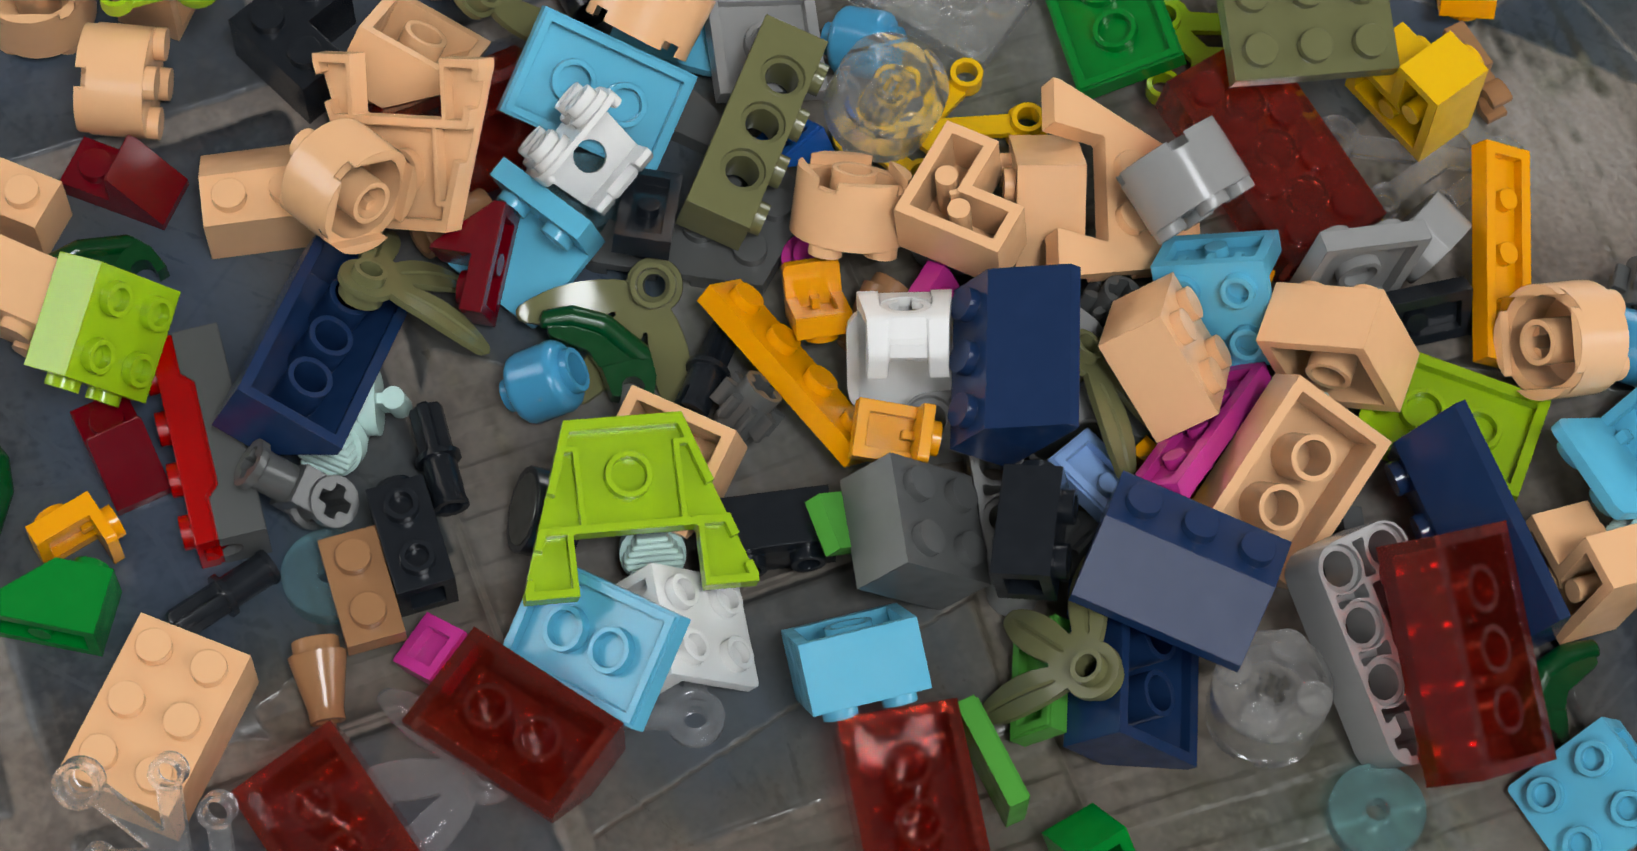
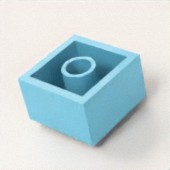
(857, 661)

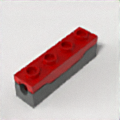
(193, 383)

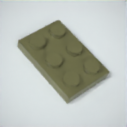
(1306, 40)

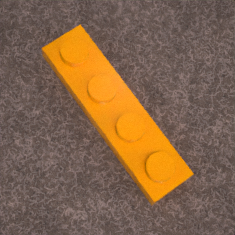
(1498, 237)
(783, 362)

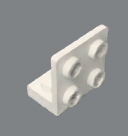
(717, 639)

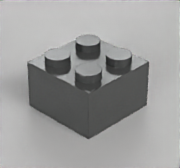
(915, 532)

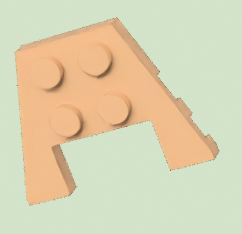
(437, 146)
(1121, 238)

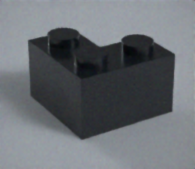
(279, 42)

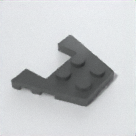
(701, 258)

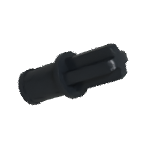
(706, 371)
(438, 459)
(225, 593)

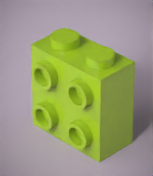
(101, 330)

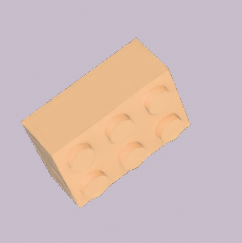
(1294, 464)
(165, 696)

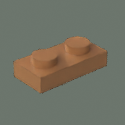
(362, 590)

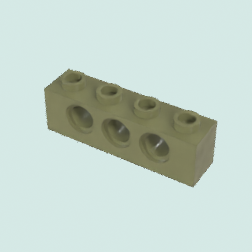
(713, 203)

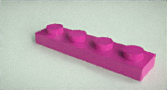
(1188, 456)

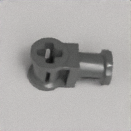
(297, 488)

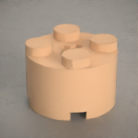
(657, 21)
(43, 26)
(122, 80)
(347, 184)
(847, 205)
(1563, 339)

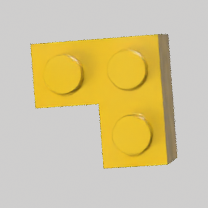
(1428, 95)

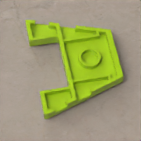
(630, 481)

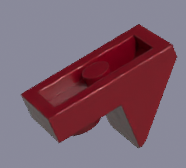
(125, 180)
(486, 249)
(121, 454)

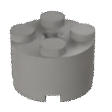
(1185, 180)

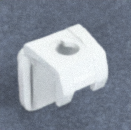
(585, 117)
(899, 345)

